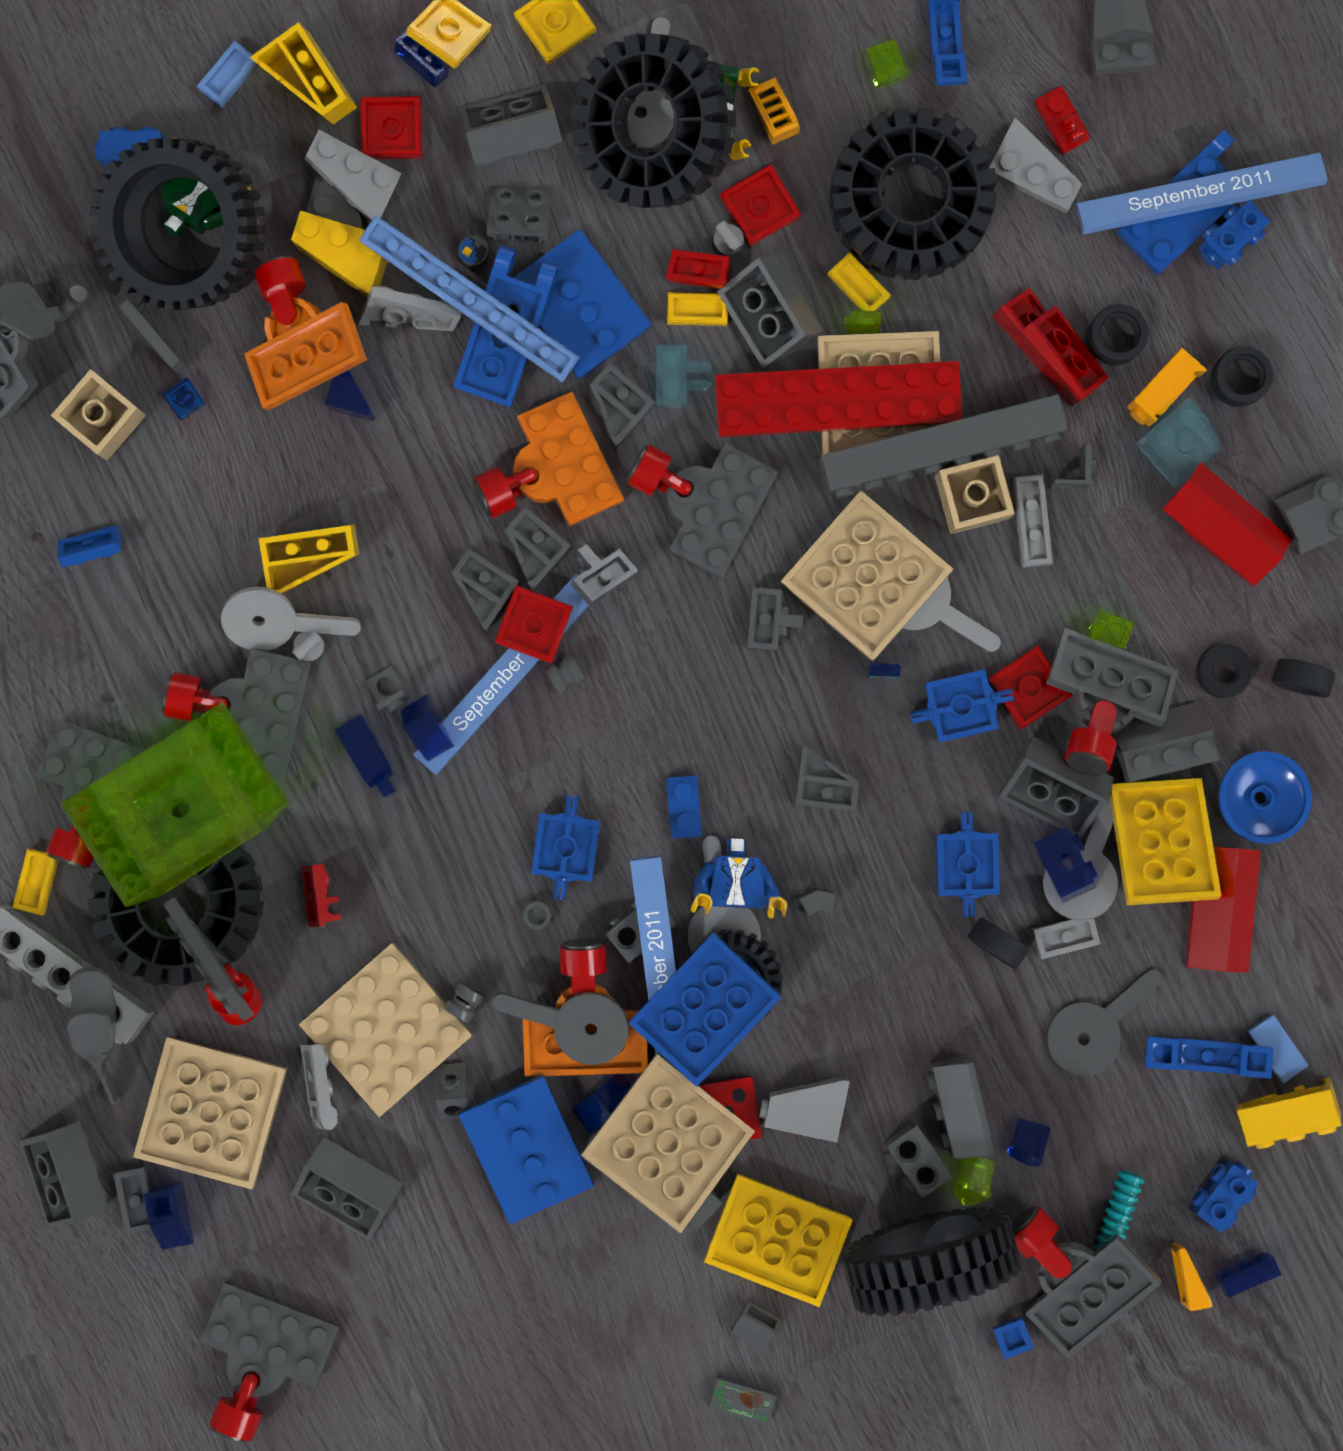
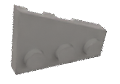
(1033, 169)
(356, 175)
(400, 308)

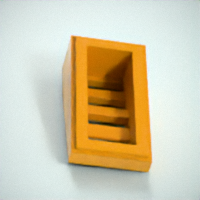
(784, 131)
(1190, 1287)

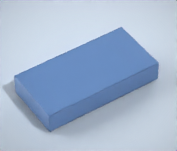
(227, 74)
(1286, 1057)

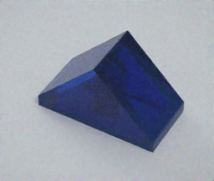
(347, 398)
(425, 728)
(600, 1103)

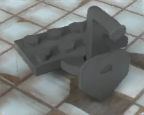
(21, 319)

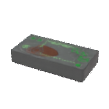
(742, 1400)

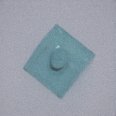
(1180, 442)

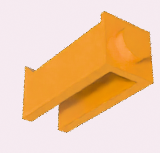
(1165, 387)

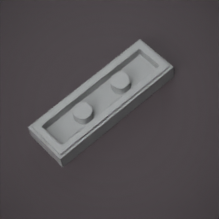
(1032, 521)

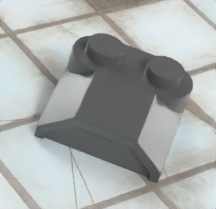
(1313, 513)

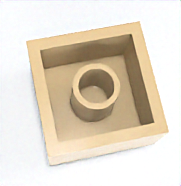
(98, 415)
(974, 494)

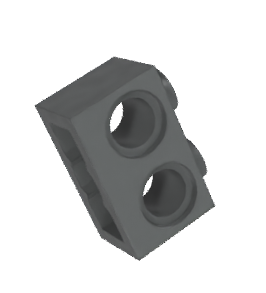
(632, 950)
(922, 1156)

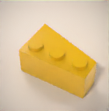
(306, 72)
(339, 251)
(304, 555)
(1290, 1115)

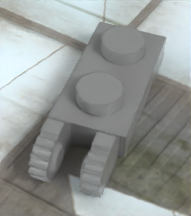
(318, 1086)

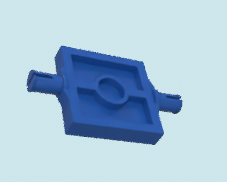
(961, 706)
(565, 847)
(967, 864)

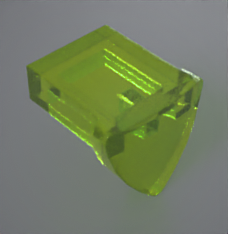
(887, 63)
(863, 322)
(1110, 629)
(974, 1180)

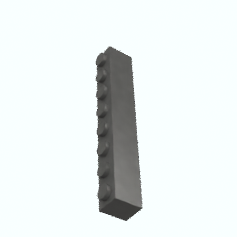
(943, 445)

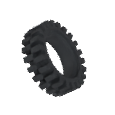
(756, 952)

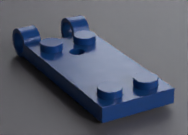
(1166, 238)
(489, 364)

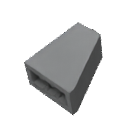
(807, 1109)

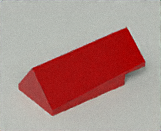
(1051, 346)
(1227, 525)
(1224, 927)

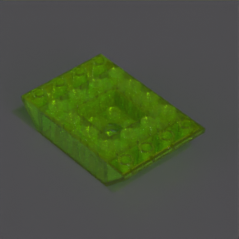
(130, 810)

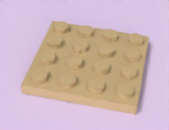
(873, 350)
(866, 576)
(386, 1029)
(210, 1112)
(667, 1143)

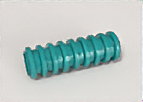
(1120, 1207)

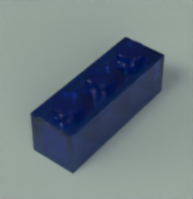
(421, 60)
(1248, 1274)

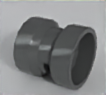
(564, 674)
(461, 1008)

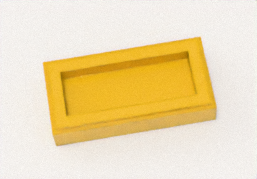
(858, 284)
(696, 309)
(35, 882)

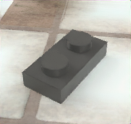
(130, 1188)

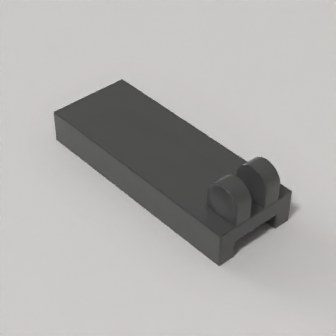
(134, 310)

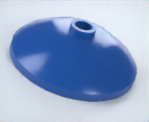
(1284, 792)

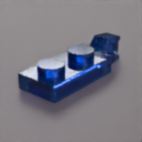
(367, 754)

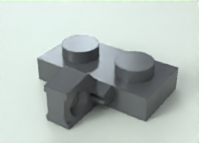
(600, 574)
(769, 619)

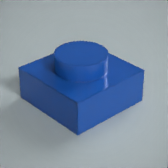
(1012, 1337)

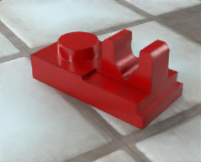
(1062, 120)
(698, 269)
(315, 886)

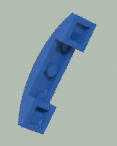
(946, 43)
(1209, 1056)

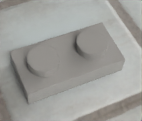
(1065, 937)

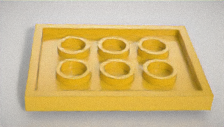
(1164, 841)
(778, 1240)

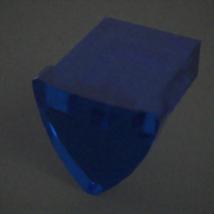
(1029, 1142)

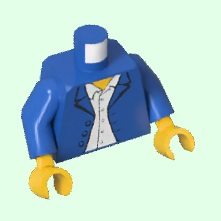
(736, 883)

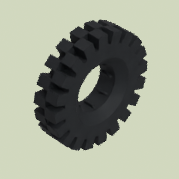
(699, 120)
(910, 245)
(158, 956)

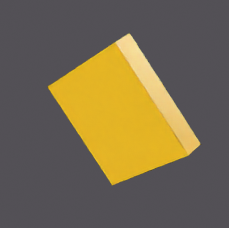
(554, 26)
(448, 30)

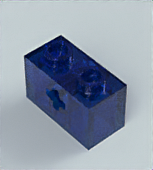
(1066, 882)

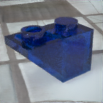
(169, 1215)

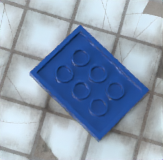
(586, 305)
(705, 1009)
(526, 1149)

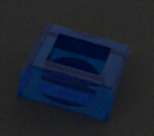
(184, 399)
(889, 671)

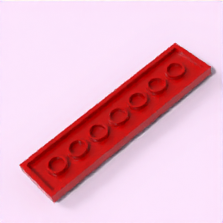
(838, 399)

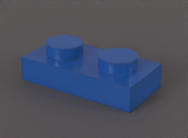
(89, 546)
(684, 807)

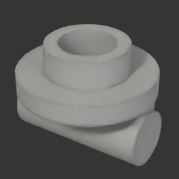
(728, 238)
(308, 646)

